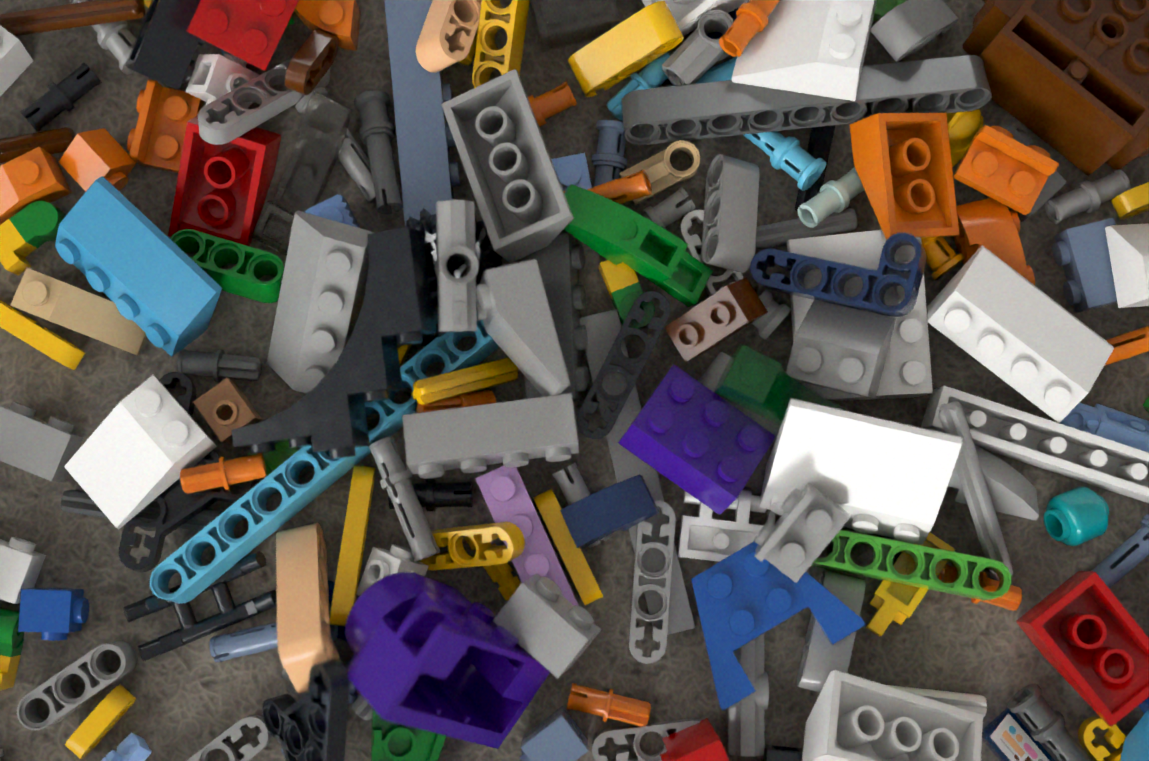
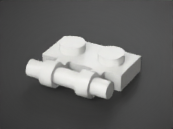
(717, 539)

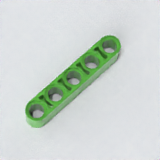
(925, 560)

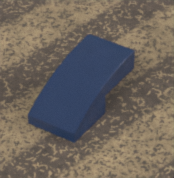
(609, 510)

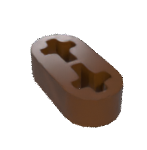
(311, 62)

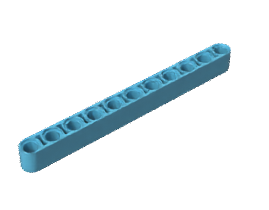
(285, 479)

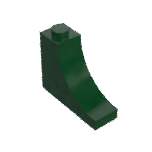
(763, 386)

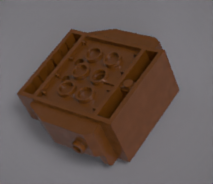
(1069, 78)

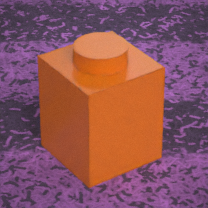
(97, 155)

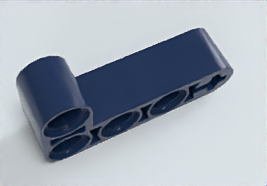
(837, 274)

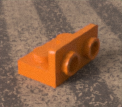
(161, 126)
(1005, 168)

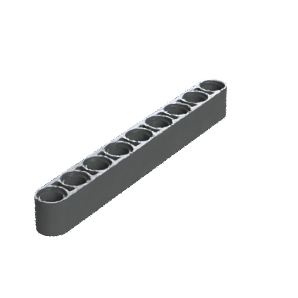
(743, 109)

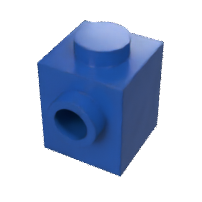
(52, 611)

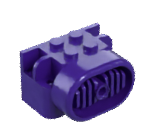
(438, 660)

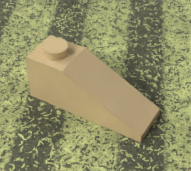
(77, 311)

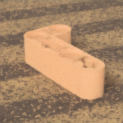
(447, 33)
(303, 602)

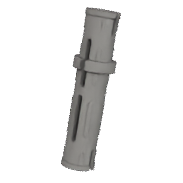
(404, 499)

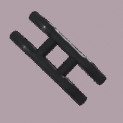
(190, 628)

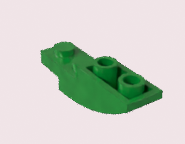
(636, 241)

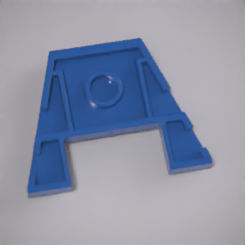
(748, 598)

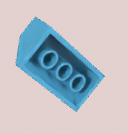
(137, 267)

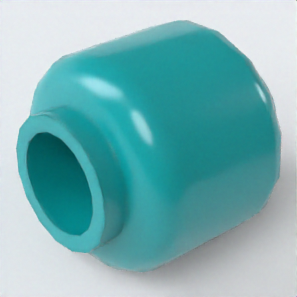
(1076, 516)

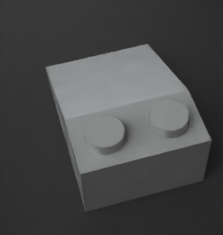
(520, 322)

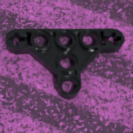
(174, 503)
(317, 722)

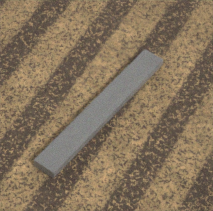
(601, 334)

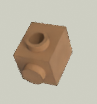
(226, 409)

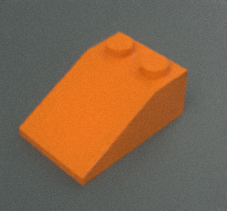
(907, 172)

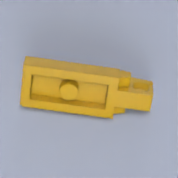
(898, 600)

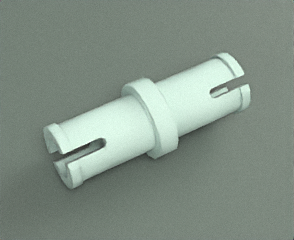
(833, 197)

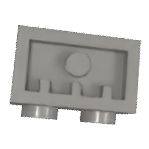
(801, 532)

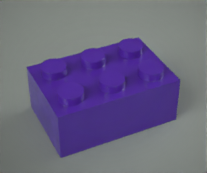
(697, 440)

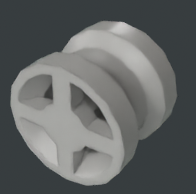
(773, 318)

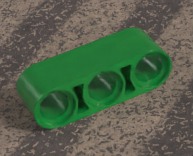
(244, 277)

